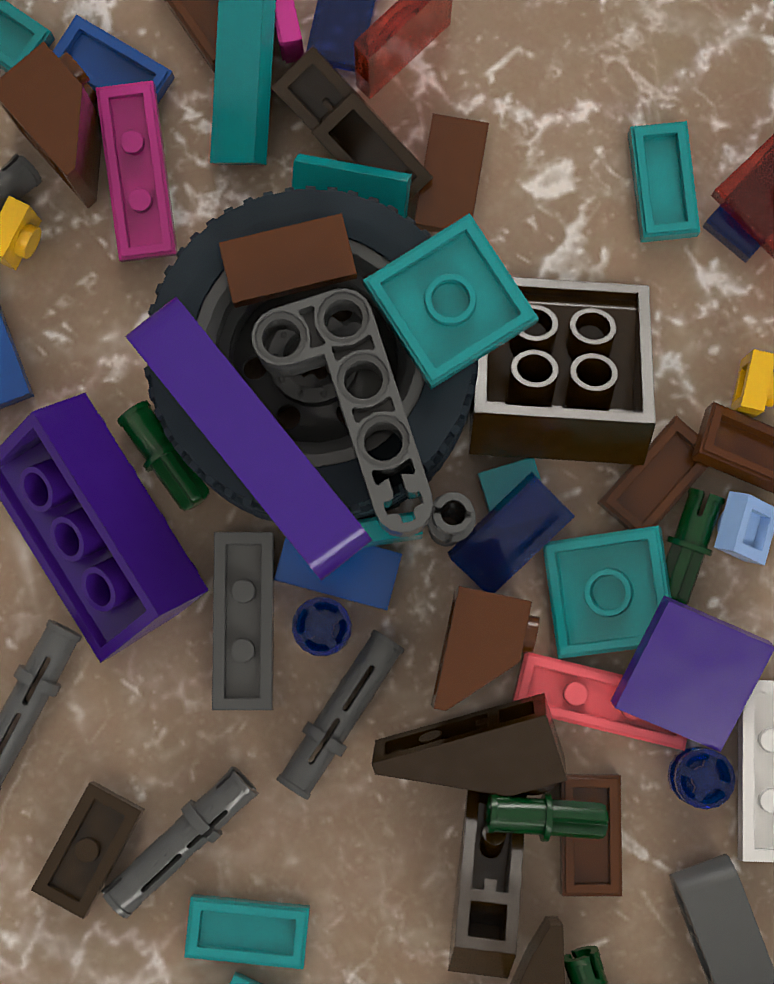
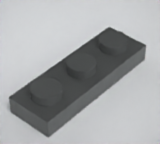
(243, 621)

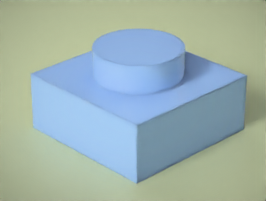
(745, 528)

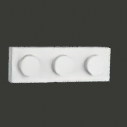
(756, 776)

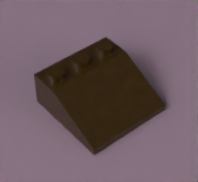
(571, 381)

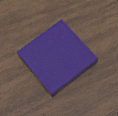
(692, 674)

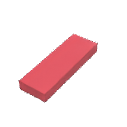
(584, 698)

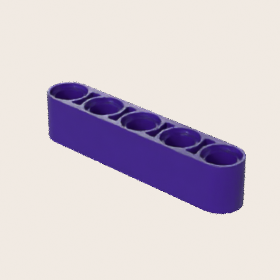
(249, 438)

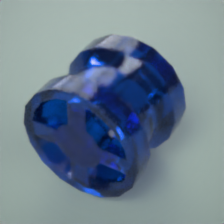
(309, 623)
(713, 781)

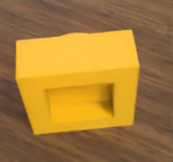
(18, 232)
(754, 384)

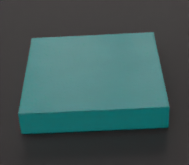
(450, 301)
(605, 589)

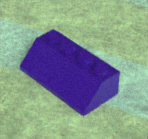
(94, 526)

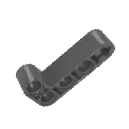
(362, 416)
(722, 923)

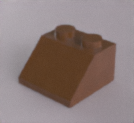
(57, 115)
(481, 643)

